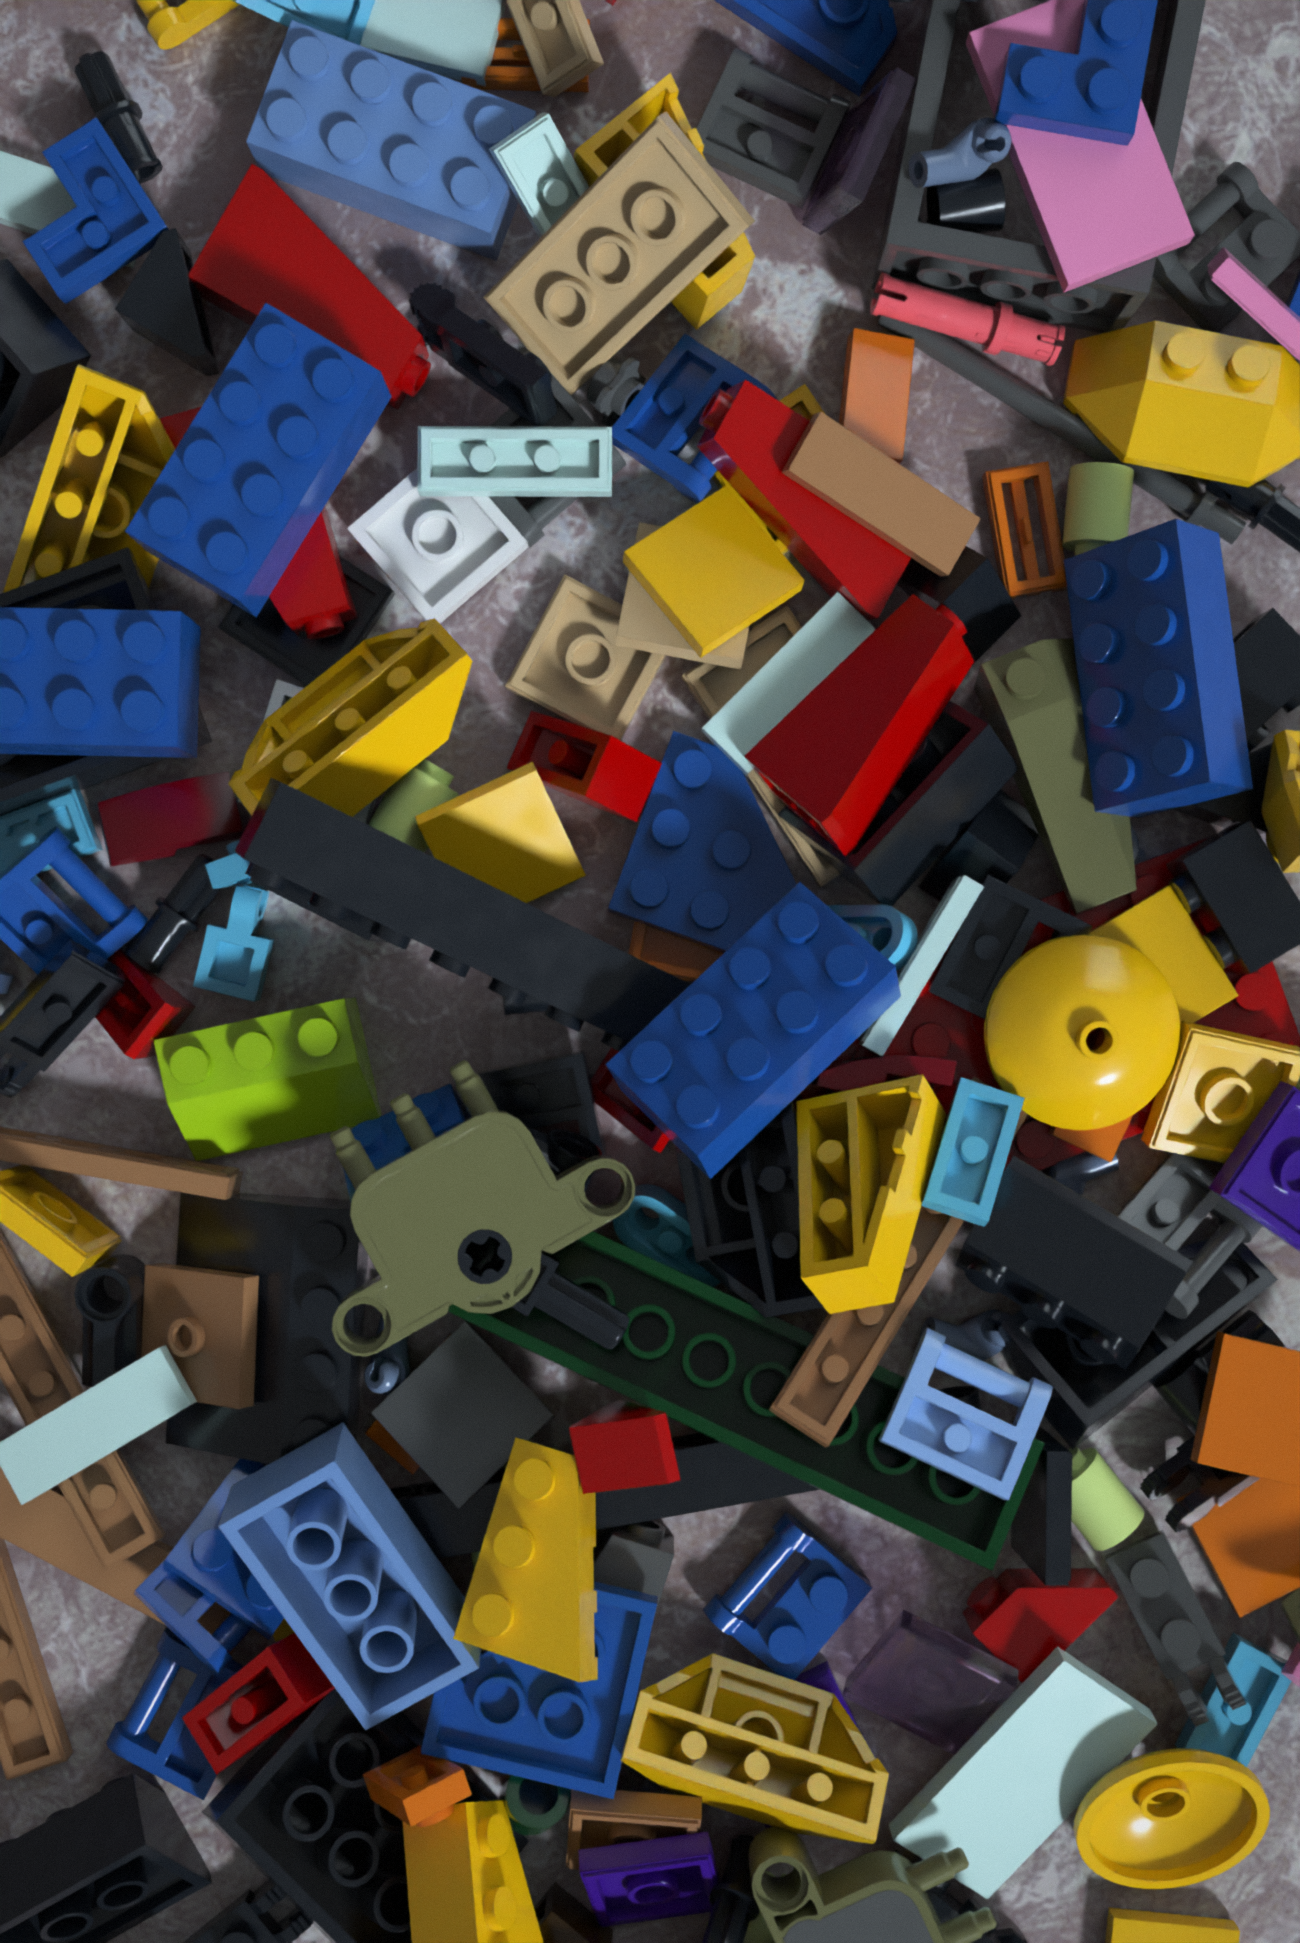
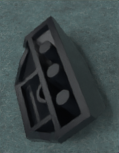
(749, 1219)

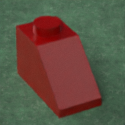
(586, 765)
(1027, 1620)
(257, 1702)

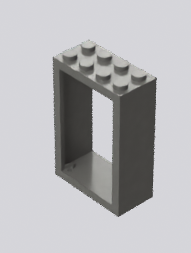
(1006, 269)

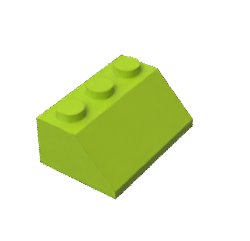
(269, 1078)

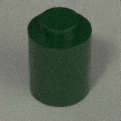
(533, 1804)

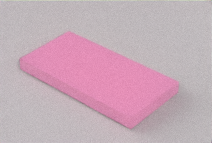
(1090, 198)

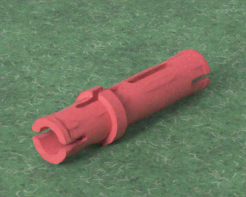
(991, 326)

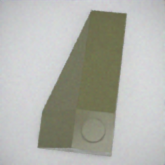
(1039, 719)

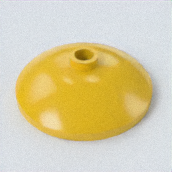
(1042, 1022)
(1171, 1819)

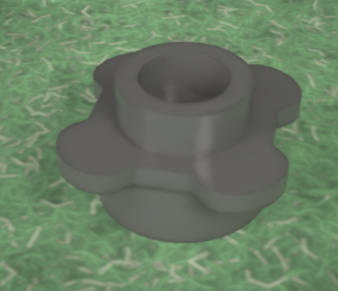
(615, 388)

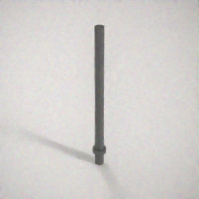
(1197, 507)

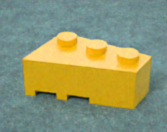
(729, 271)
(863, 1187)
(536, 1568)
(468, 1879)

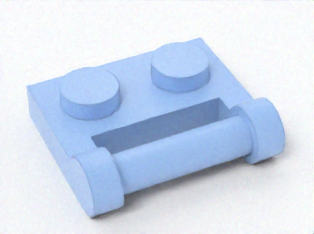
(957, 1434)

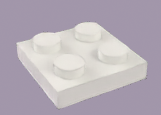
(437, 545)

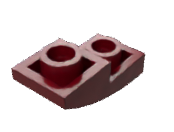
(169, 817)
(874, 1069)

